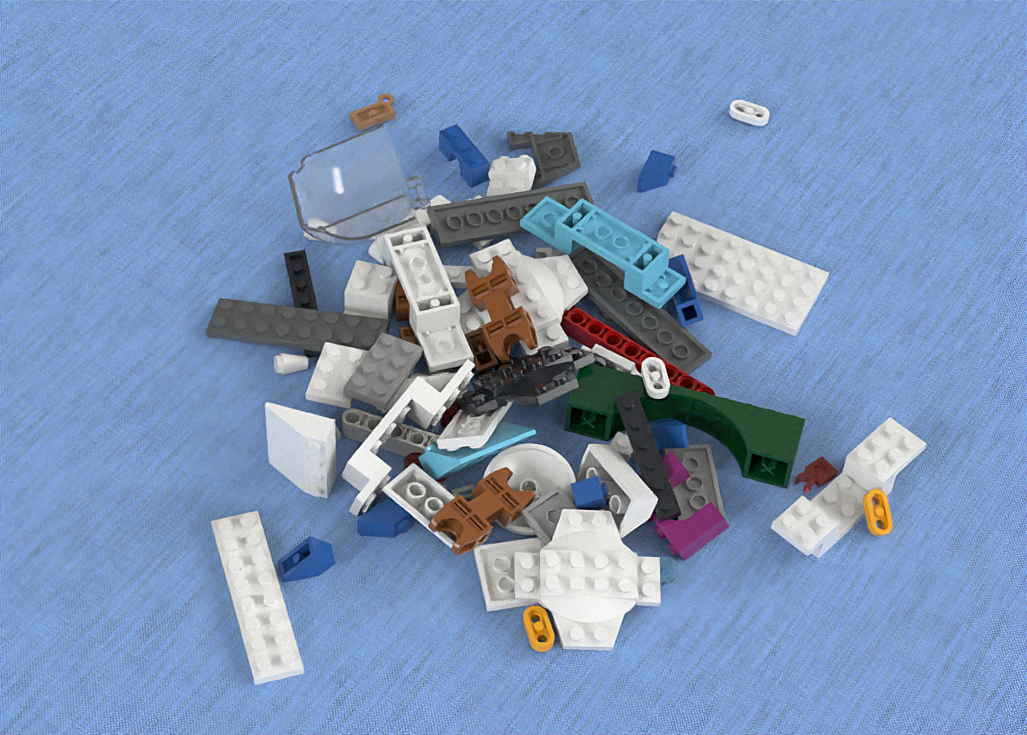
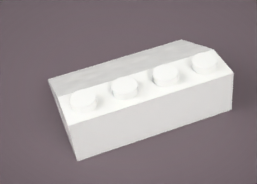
(302, 448)

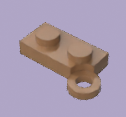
(374, 114)

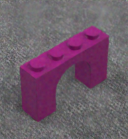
(694, 532)

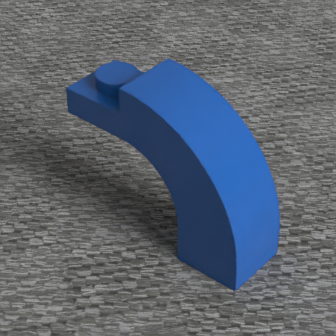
(686, 298)

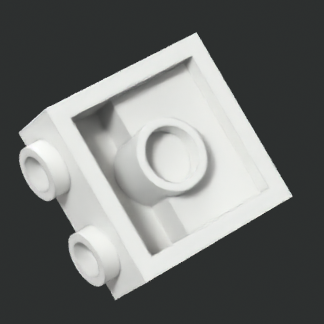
(510, 175)

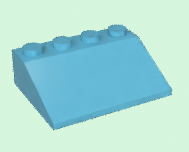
(441, 463)

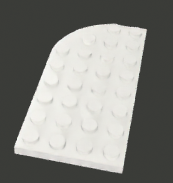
(744, 273)

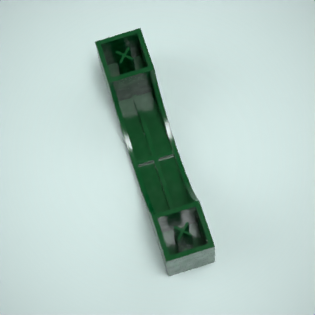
(757, 437)

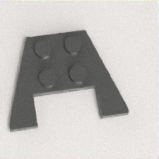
(553, 151)

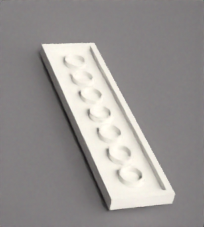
(257, 598)

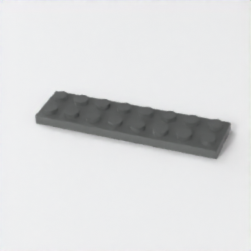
(496, 215)
(642, 321)
(292, 326)

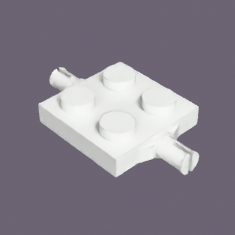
(611, 360)

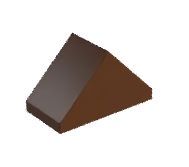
(483, 354)

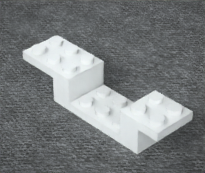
(368, 295)
(430, 296)
(424, 407)
(872, 465)

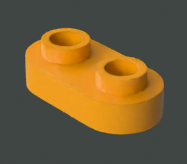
(879, 513)
(540, 630)

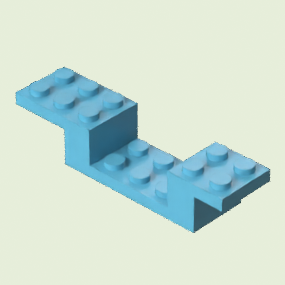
(589, 226)

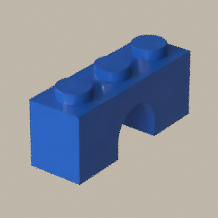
(457, 145)

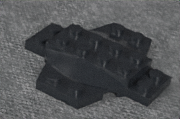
(526, 378)

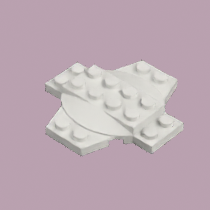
(545, 292)
(587, 579)

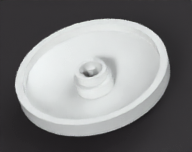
(533, 469)

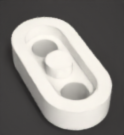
(749, 112)
(655, 382)

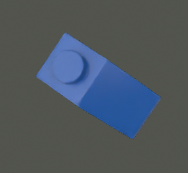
(656, 171)
(669, 433)
(590, 494)
(384, 520)
(306, 560)

